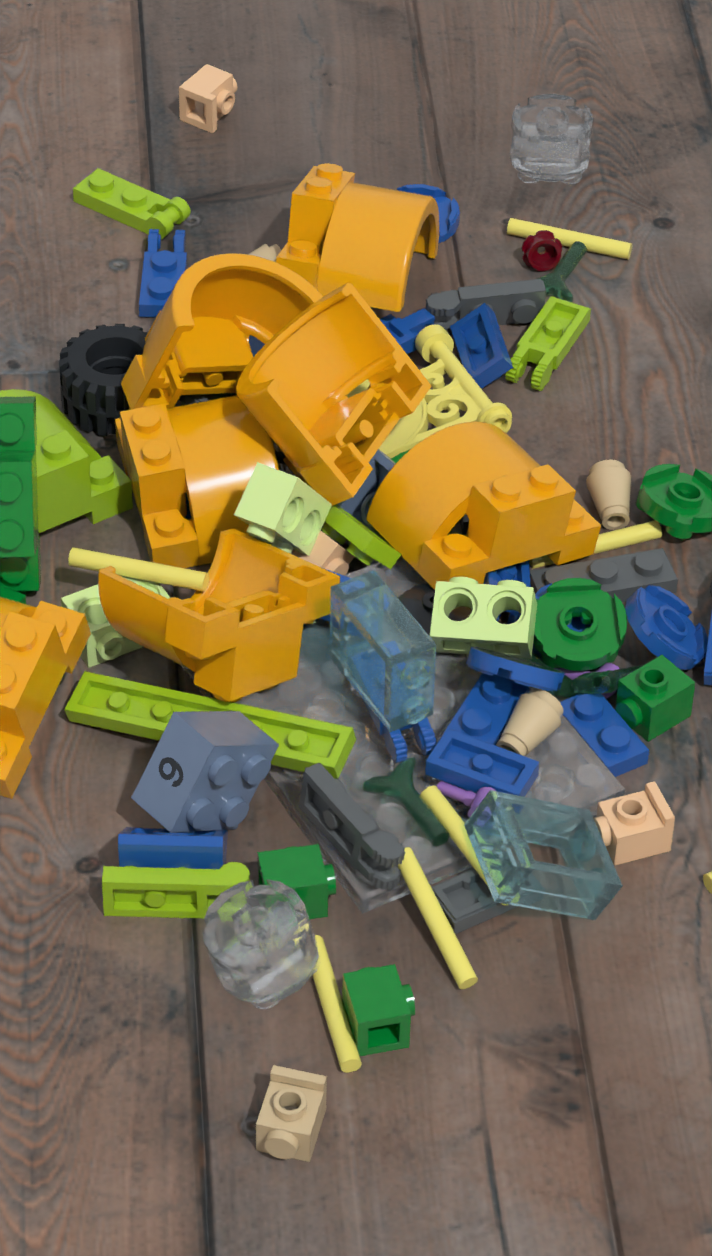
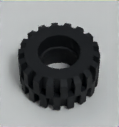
(93, 374)

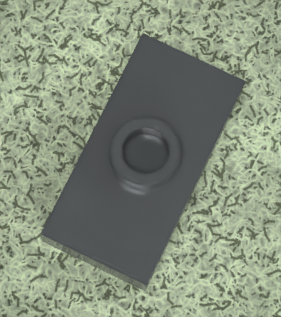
(467, 901)

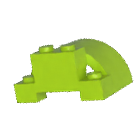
(71, 472)

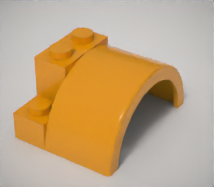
(357, 235)
(206, 325)
(301, 386)
(193, 450)
(510, 503)
(240, 630)
(34, 655)

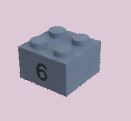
(205, 771)

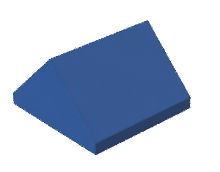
(172, 850)

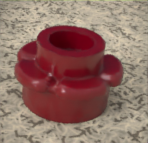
(549, 257)

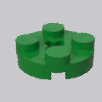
(677, 499)
(572, 649)

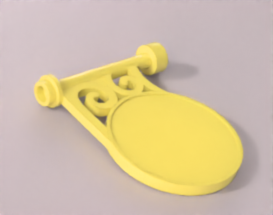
(462, 393)

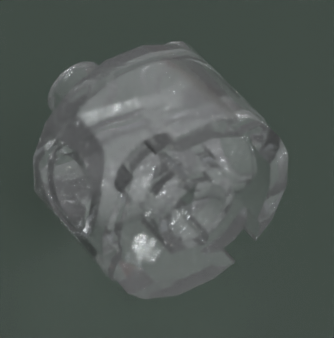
(551, 139)
(261, 942)

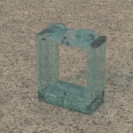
(382, 650)
(506, 825)

